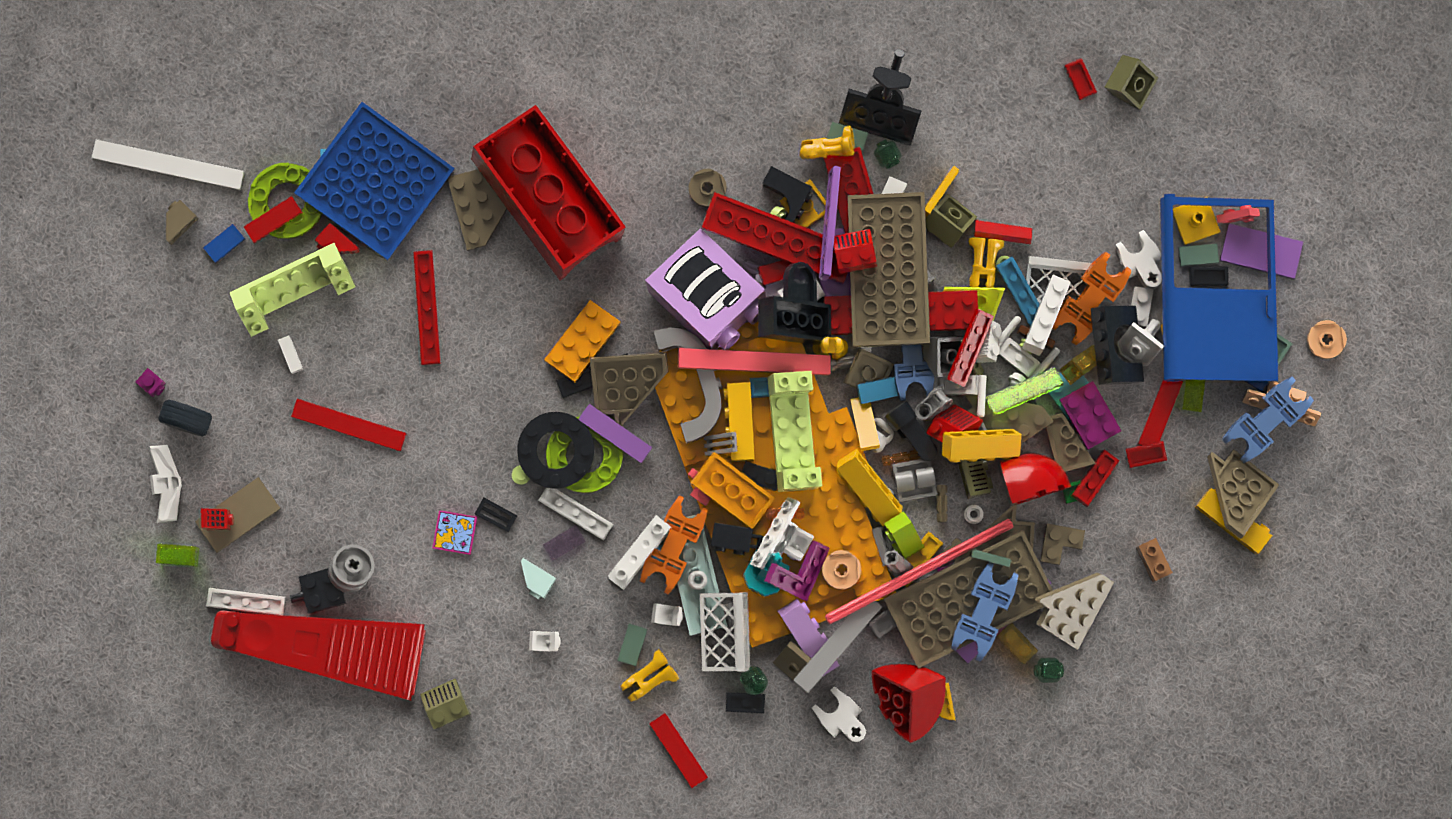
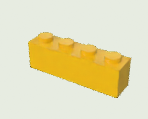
(740, 420)
(981, 445)
(868, 487)
(1255, 537)

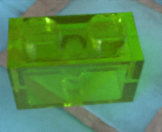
(177, 555)

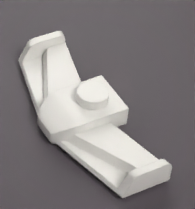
(165, 483)

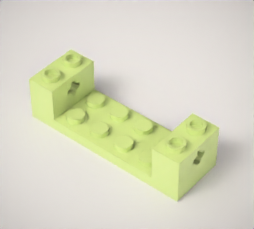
(290, 284)
(793, 431)

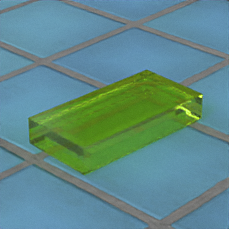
(1193, 395)

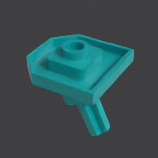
(755, 576)

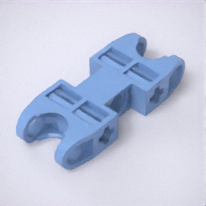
(912, 363)
(1267, 419)
(984, 611)

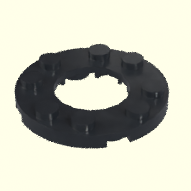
(560, 477)

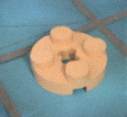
(1333, 331)
(850, 576)

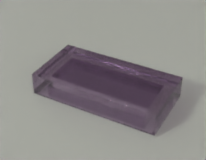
(564, 543)

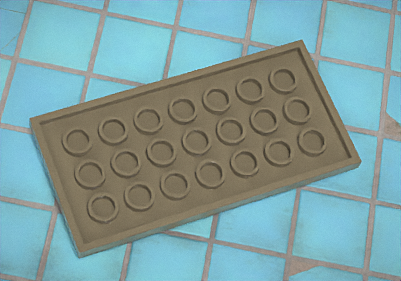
(892, 298)
(932, 607)

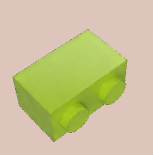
(903, 535)

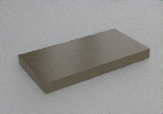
(249, 508)

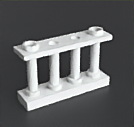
(637, 554)

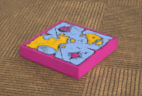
(454, 532)

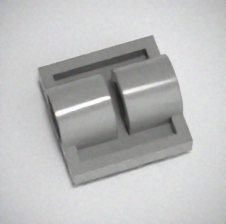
(914, 480)

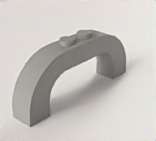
(698, 428)

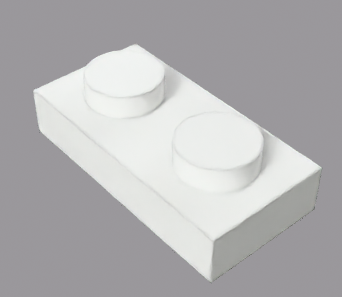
(1142, 300)

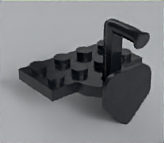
(880, 111)

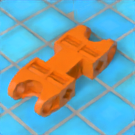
(1091, 297)
(674, 545)

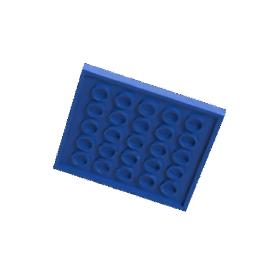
(374, 181)

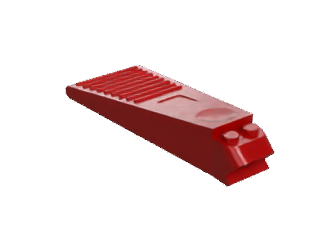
(351, 651)

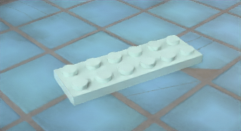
(697, 559)

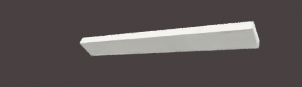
(168, 164)

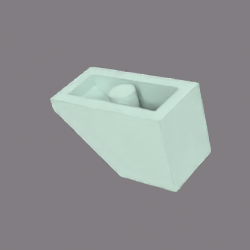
(537, 579)

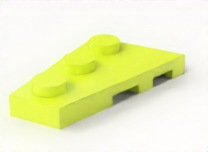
(987, 297)

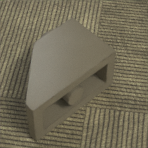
(178, 220)

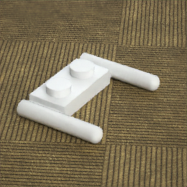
(1019, 357)
(975, 386)

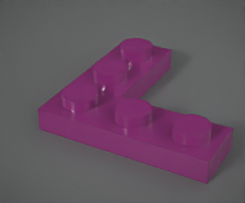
(803, 583)

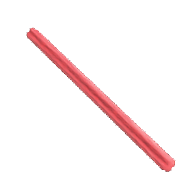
(918, 571)

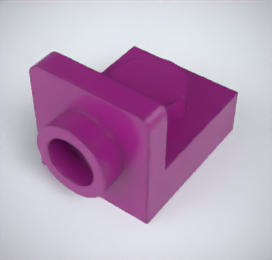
(151, 383)

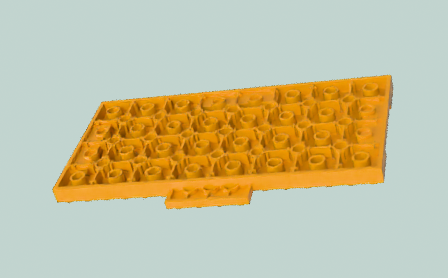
(830, 512)

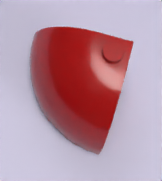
(1033, 477)
(909, 698)

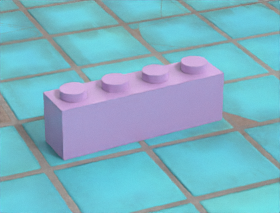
(804, 629)

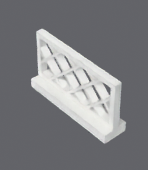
(1057, 265)
(740, 634)

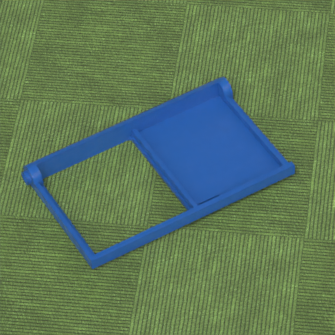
(1217, 330)

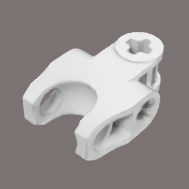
(1142, 263)
(843, 718)

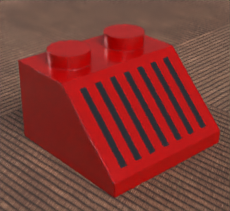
(854, 251)
(953, 420)

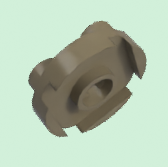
(698, 182)

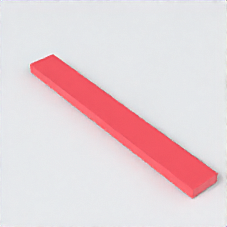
(753, 361)

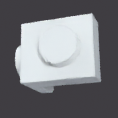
(798, 544)
(667, 615)
(544, 641)

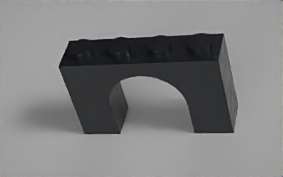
(791, 188)
(1109, 365)

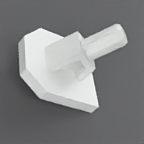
(1139, 344)

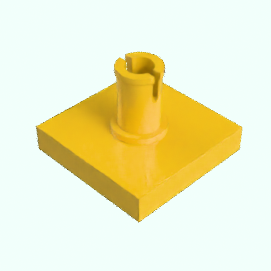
(1195, 222)

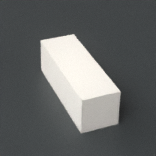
(290, 354)

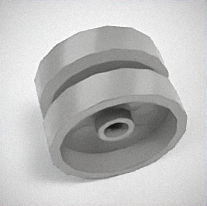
(351, 568)

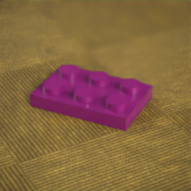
(1090, 415)

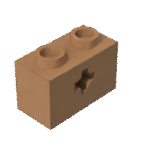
(1154, 560)

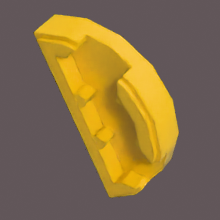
(947, 710)

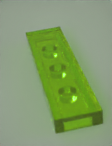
(1024, 391)

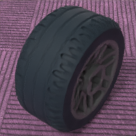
(185, 418)

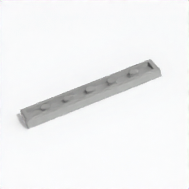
(835, 646)

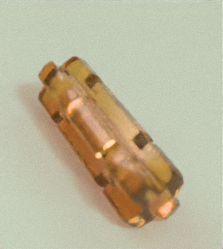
(899, 458)
(772, 513)

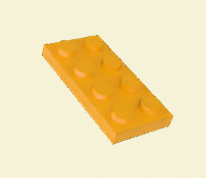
(582, 341)
(732, 490)

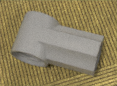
(896, 563)

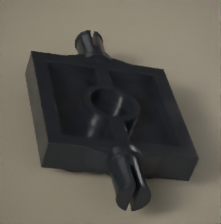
(318, 592)

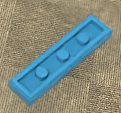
(1019, 288)

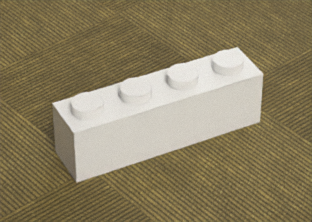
(1046, 315)

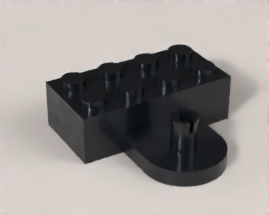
(796, 314)

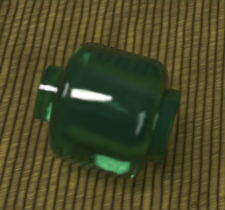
(887, 154)
(1049, 670)
(754, 680)

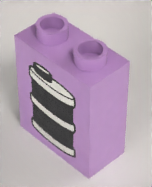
(706, 291)

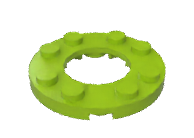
(261, 189)
(591, 481)

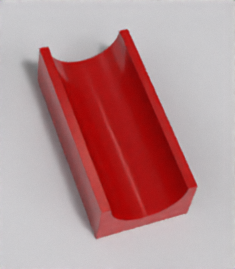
(547, 191)

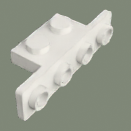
(778, 534)

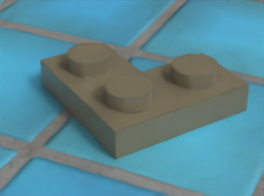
(1056, 538)

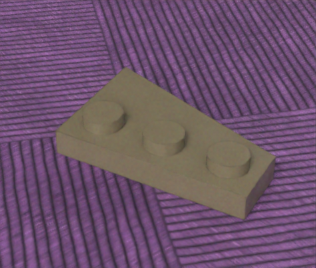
(1066, 445)

